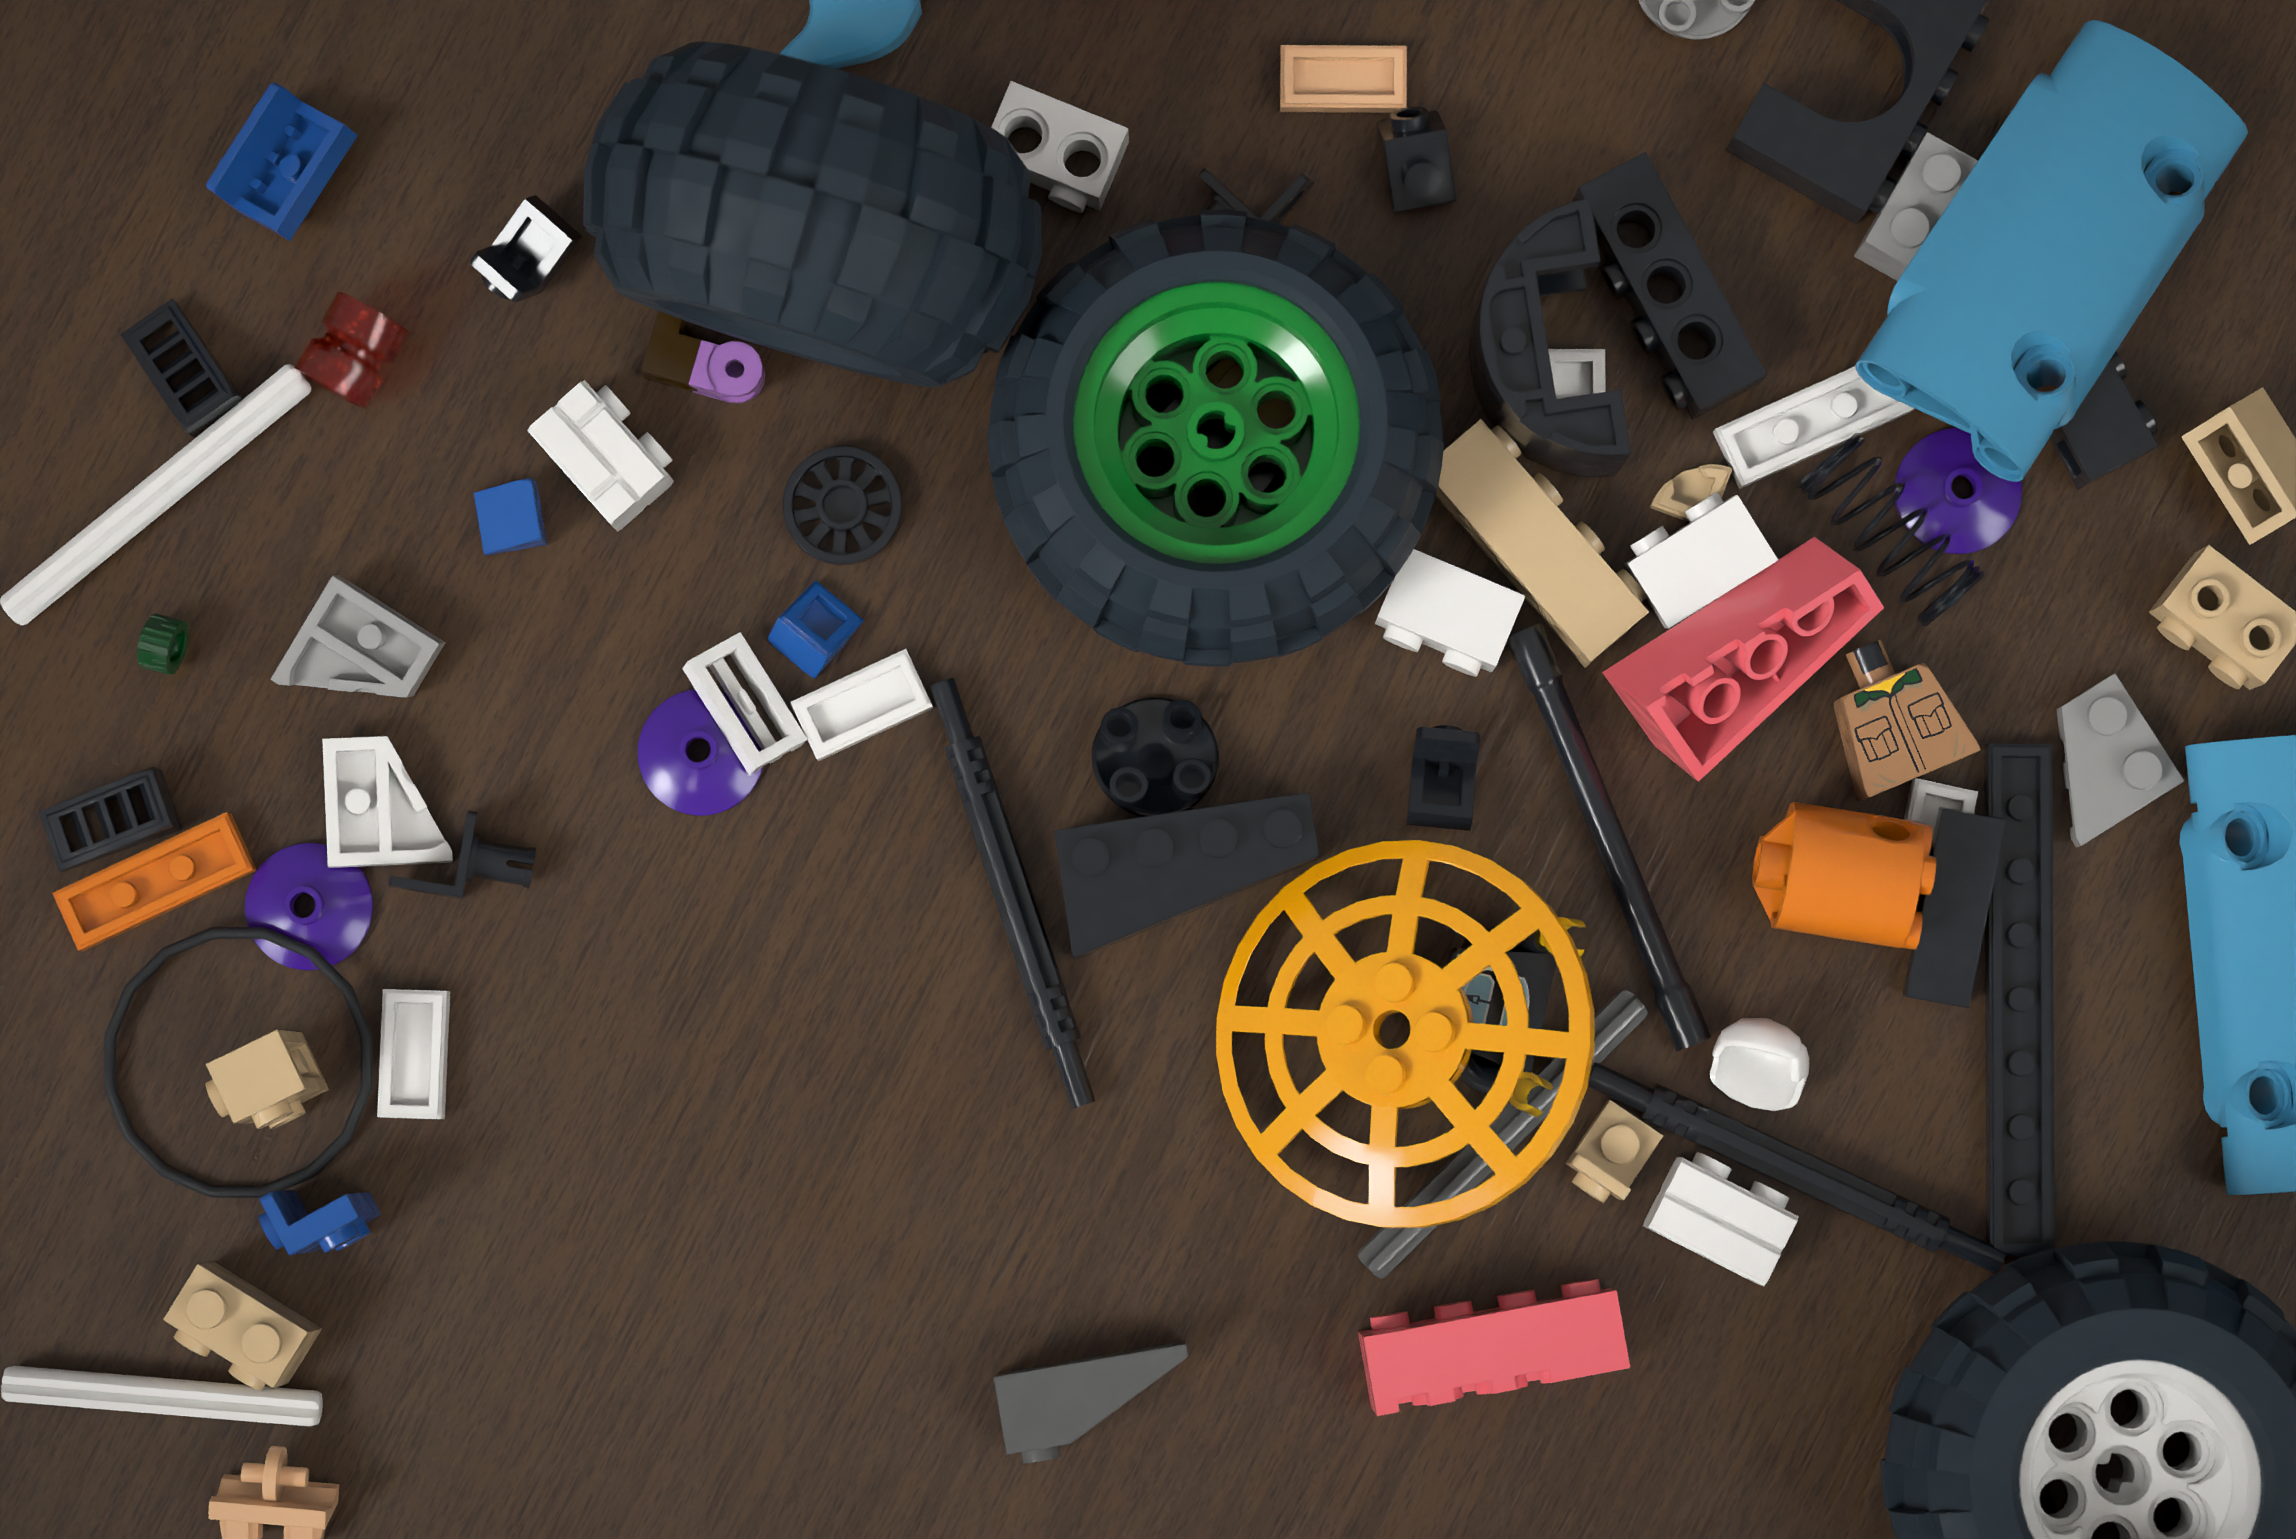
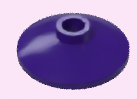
(1928, 479)
(676, 780)
(341, 905)

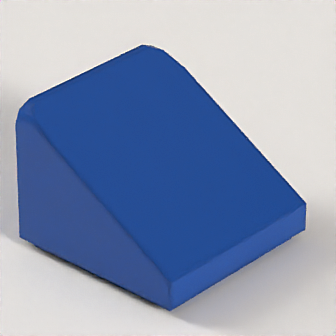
(510, 517)
(814, 629)

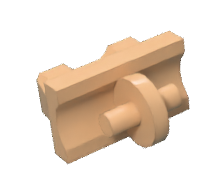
(273, 1496)

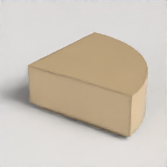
(1690, 488)

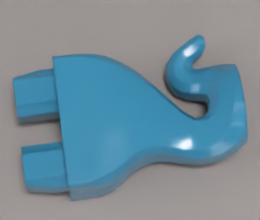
(853, 31)

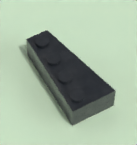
(1164, 866)

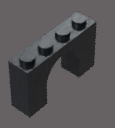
(1850, 162)

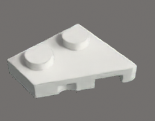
(375, 808)

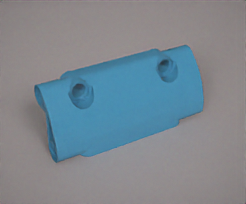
(2053, 245)
(2244, 951)

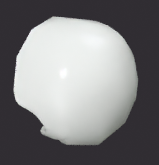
(1760, 1064)

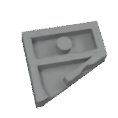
(358, 646)
(2110, 759)

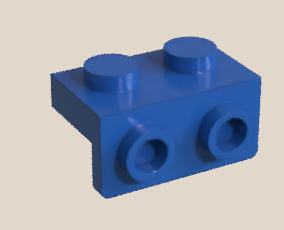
(280, 161)
(328, 1228)

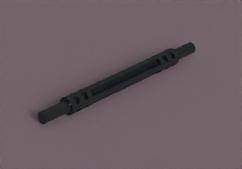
(1012, 893)
(1796, 1168)

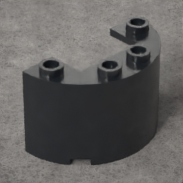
(1512, 354)

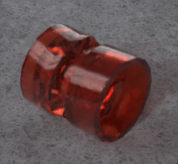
(352, 350)

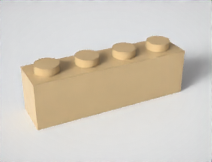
(1536, 544)

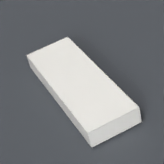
(1803, 425)

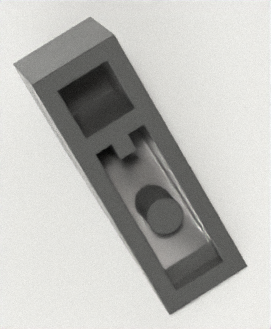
(1066, 1399)

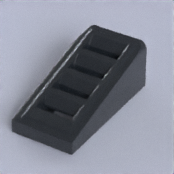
(207, 409)
(158, 803)

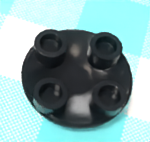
(1155, 756)

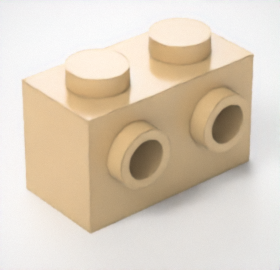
(2249, 463)
(2226, 619)
(266, 1080)
(241, 1325)

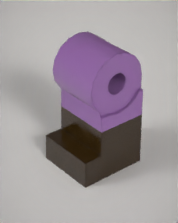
(721, 371)

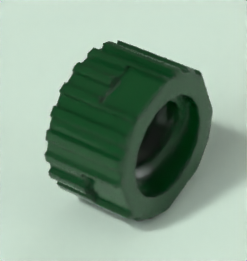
(162, 644)

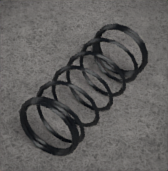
(1952, 594)

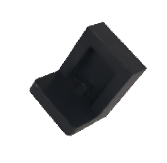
(1416, 158)
(526, 251)
(1443, 778)

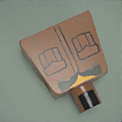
(1897, 724)

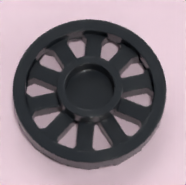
(842, 505)

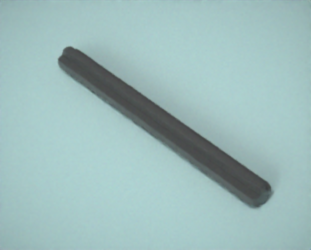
(1466, 1166)

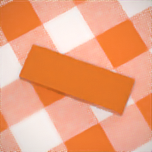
(154, 881)

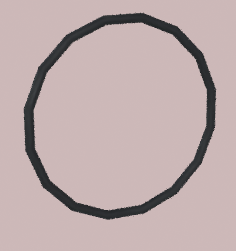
(119, 1015)

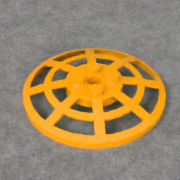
(1438, 1040)

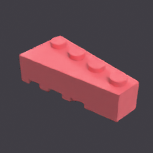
(1743, 655)
(1492, 1347)

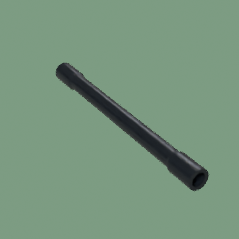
(1545, 682)

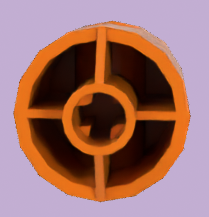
(1845, 875)

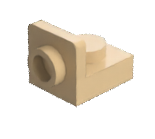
(1612, 1153)

